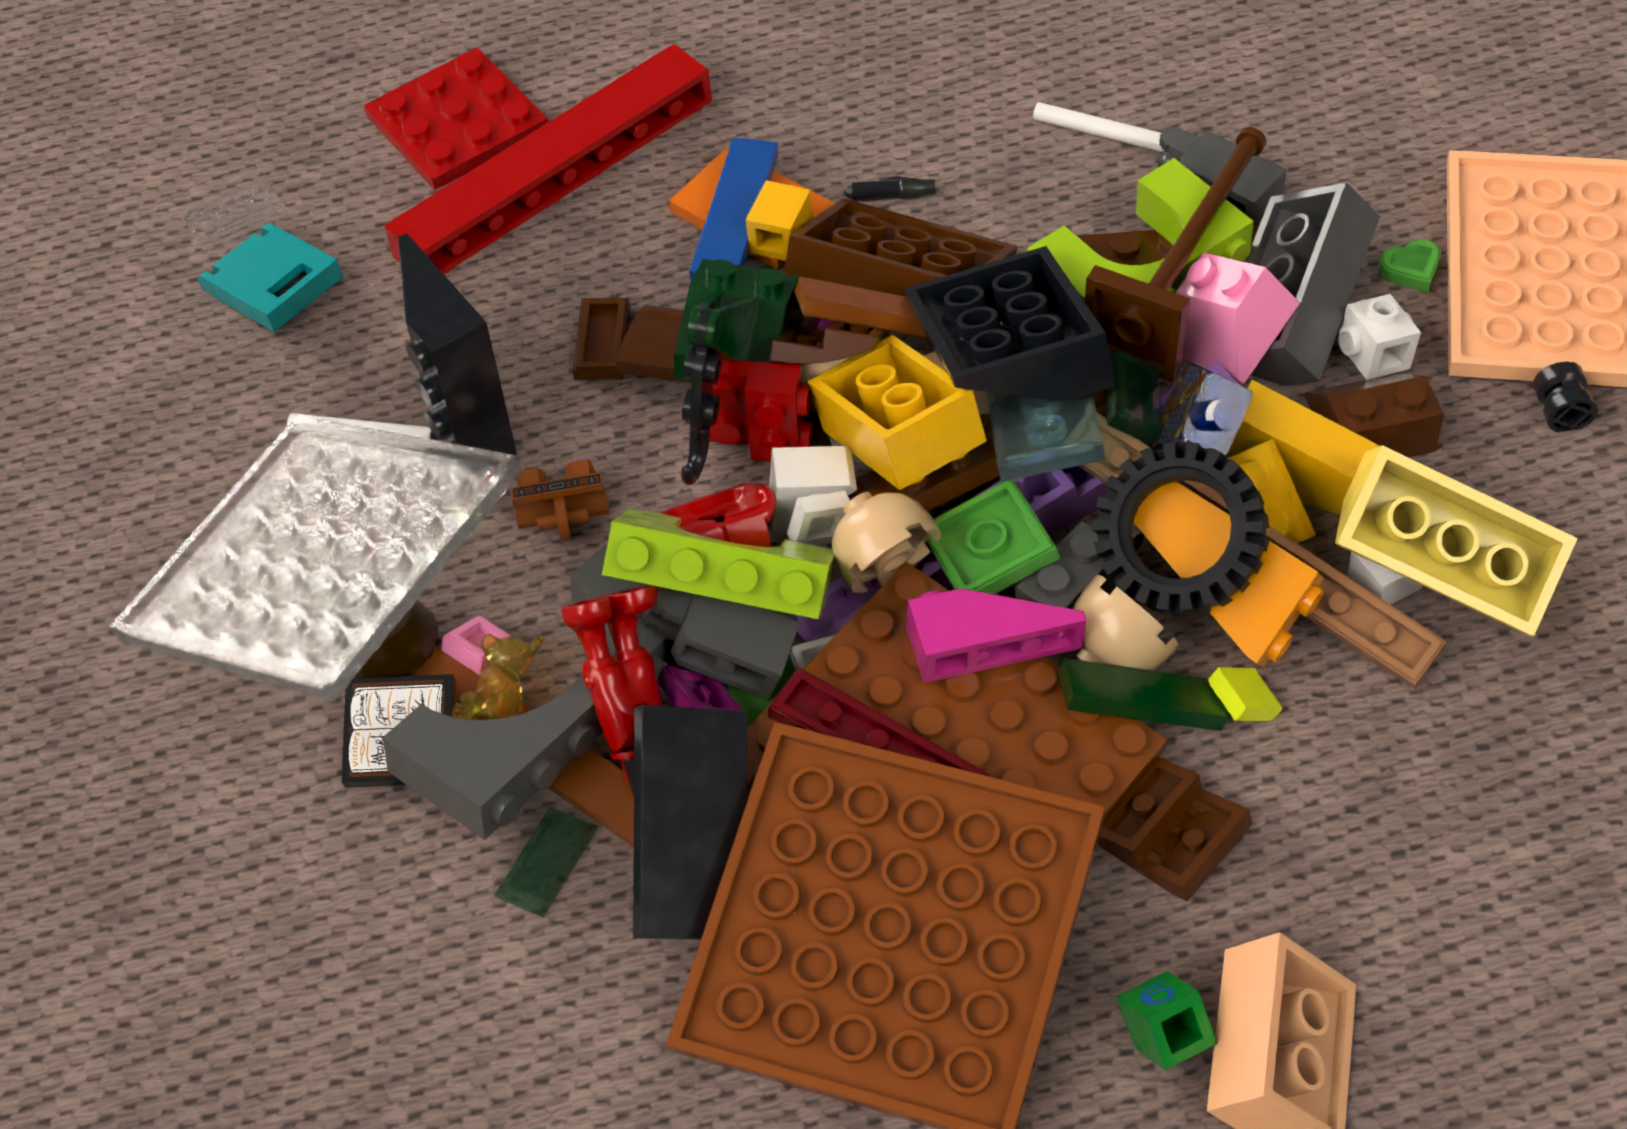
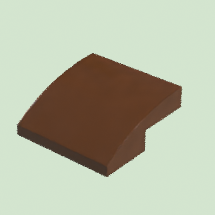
(651, 343)
(818, 346)
(1172, 828)

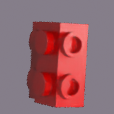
(762, 407)

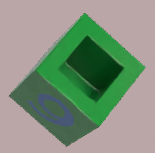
(1166, 1020)

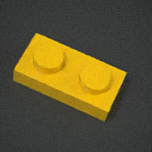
(1271, 478)

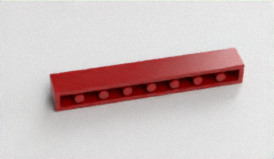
(554, 159)

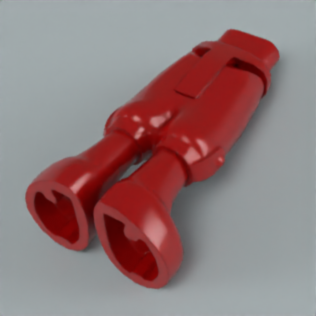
(620, 680)

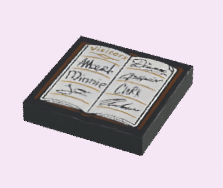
(374, 709)

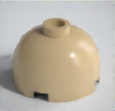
(880, 537)
(1120, 630)

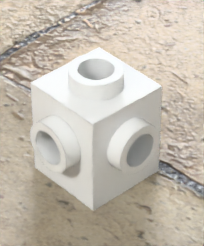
(1378, 336)

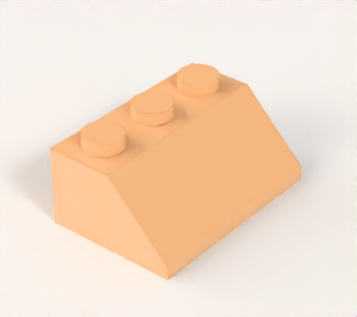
(1281, 1039)

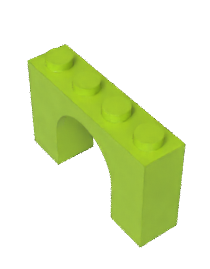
(1166, 203)
(658, 553)

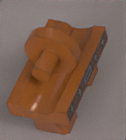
(559, 501)

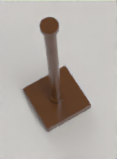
(1146, 316)

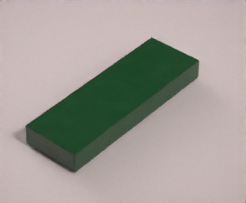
(1141, 694)

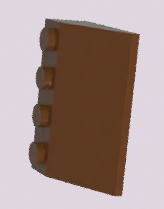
(884, 249)

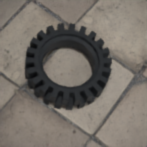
(1142, 478)

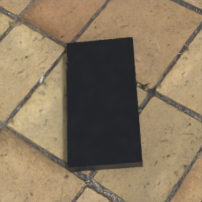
(685, 814)

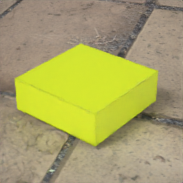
(1244, 694)

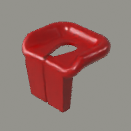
(745, 510)

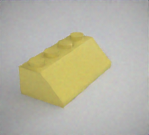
(1453, 539)

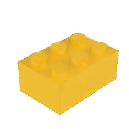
(897, 412)

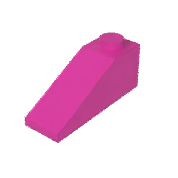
(981, 631)

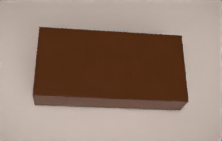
(599, 338)

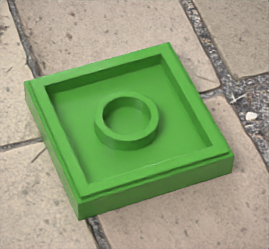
(992, 541)

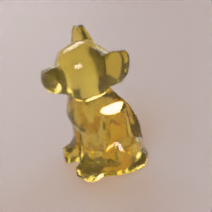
(498, 686)

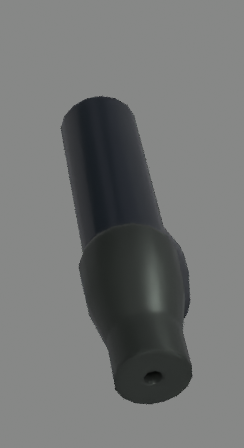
(891, 188)

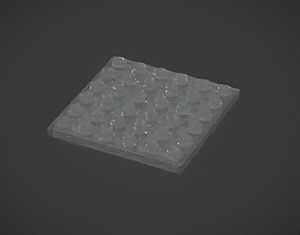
(316, 554)

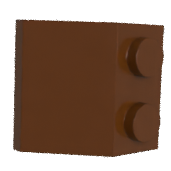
(1387, 410)

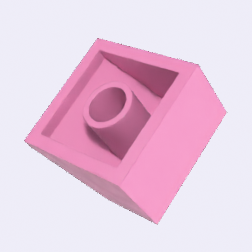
(1232, 313)

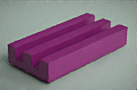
(683, 692)

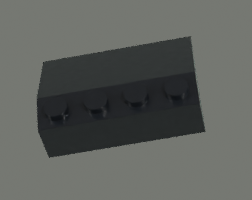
(1015, 329)
(453, 357)

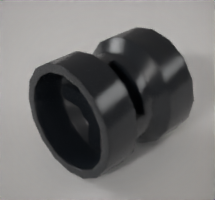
(1565, 396)

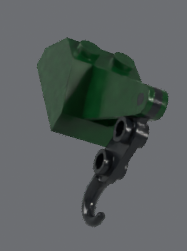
(728, 316)

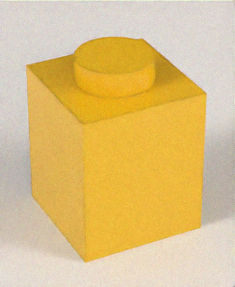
(775, 216)

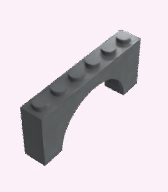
(492, 767)

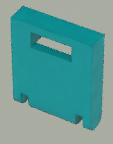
(261, 267)

